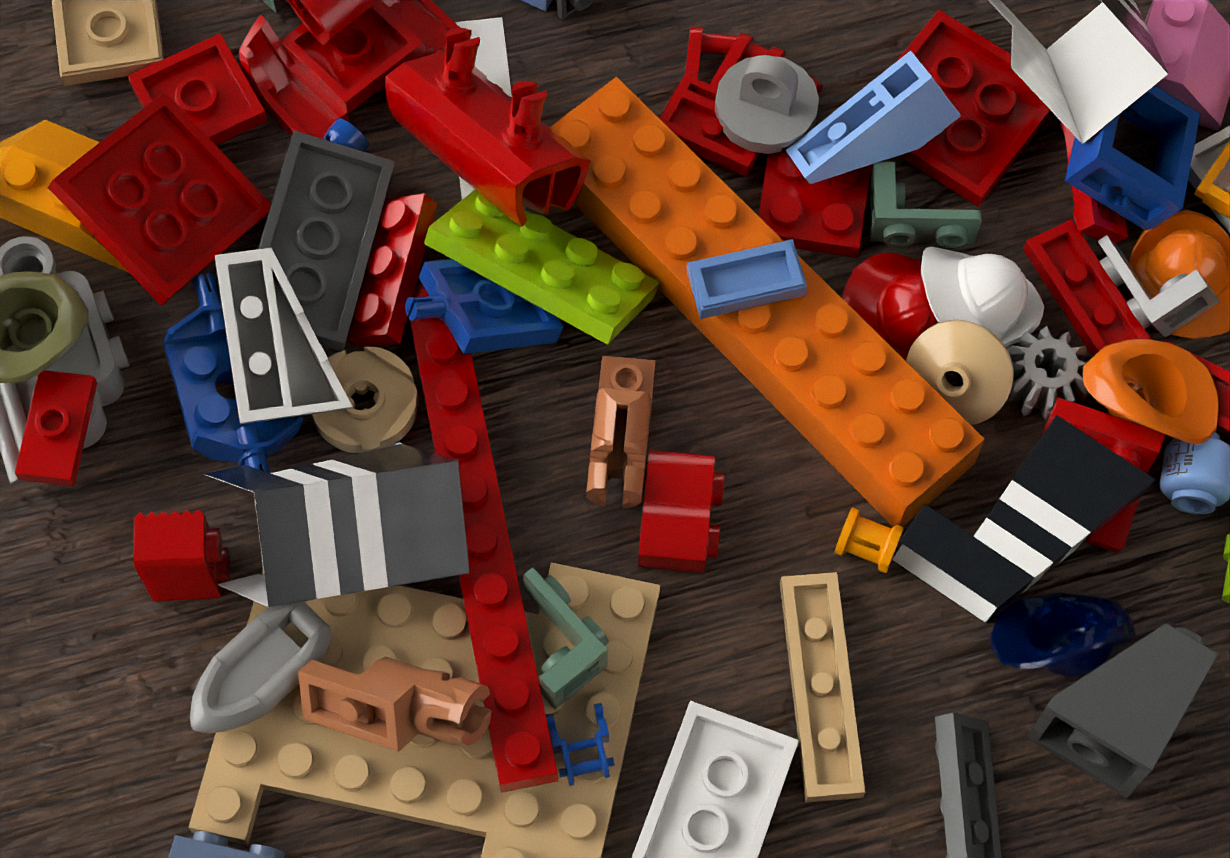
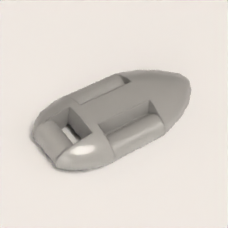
(257, 668)

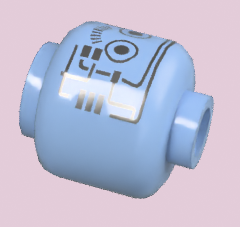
(1196, 475)

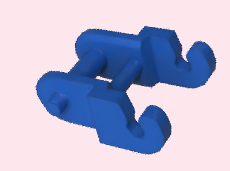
(585, 767)

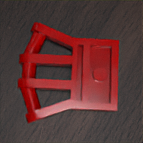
(692, 105)

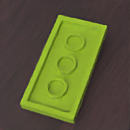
(544, 266)

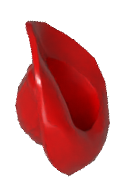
(891, 299)

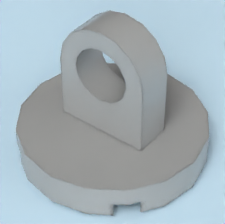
(766, 103)

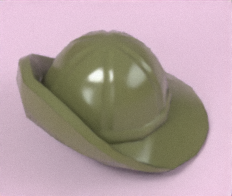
(37, 323)

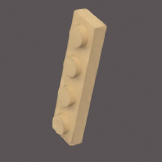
(821, 688)

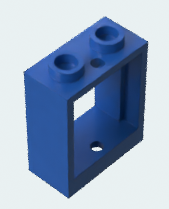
(1145, 195)

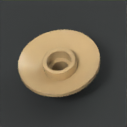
(973, 354)

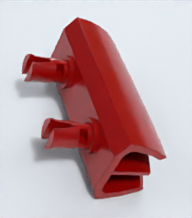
(483, 132)

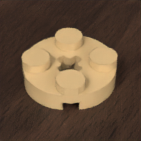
(394, 401)

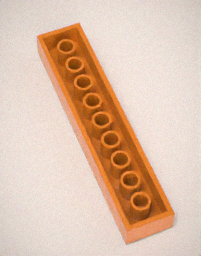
(802, 353)

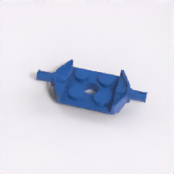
(198, 362)

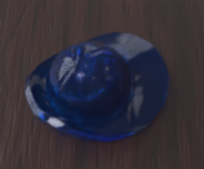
(1060, 632)

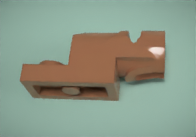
(621, 428)
(394, 703)

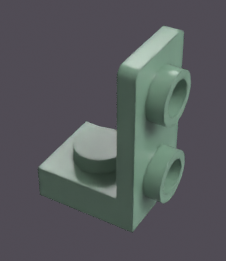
(903, 227)
(566, 669)

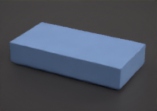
(746, 279)

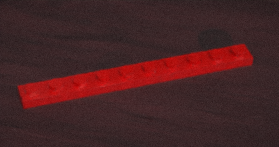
(491, 589)

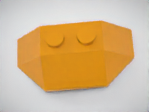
(26, 170)

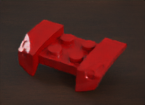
(315, 83)

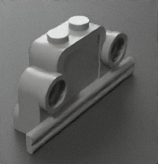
(90, 355)

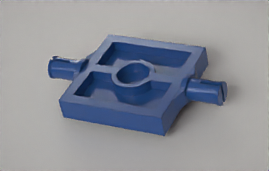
(480, 311)

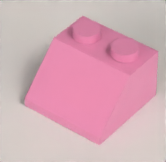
(1195, 53)

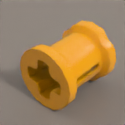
(868, 540)

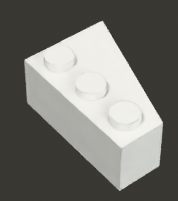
(271, 345)

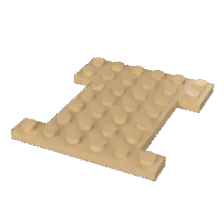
(430, 778)

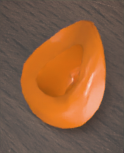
(1179, 247)
(1155, 388)

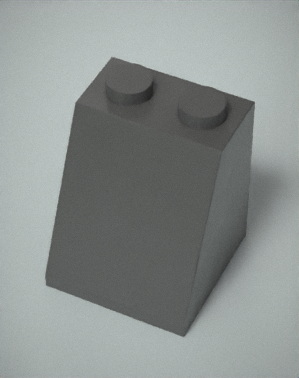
(1126, 709)

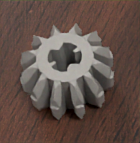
(1045, 371)

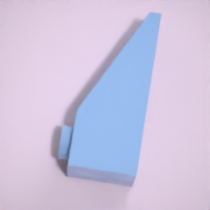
(880, 122)

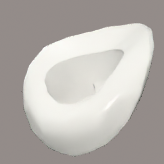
(982, 291)

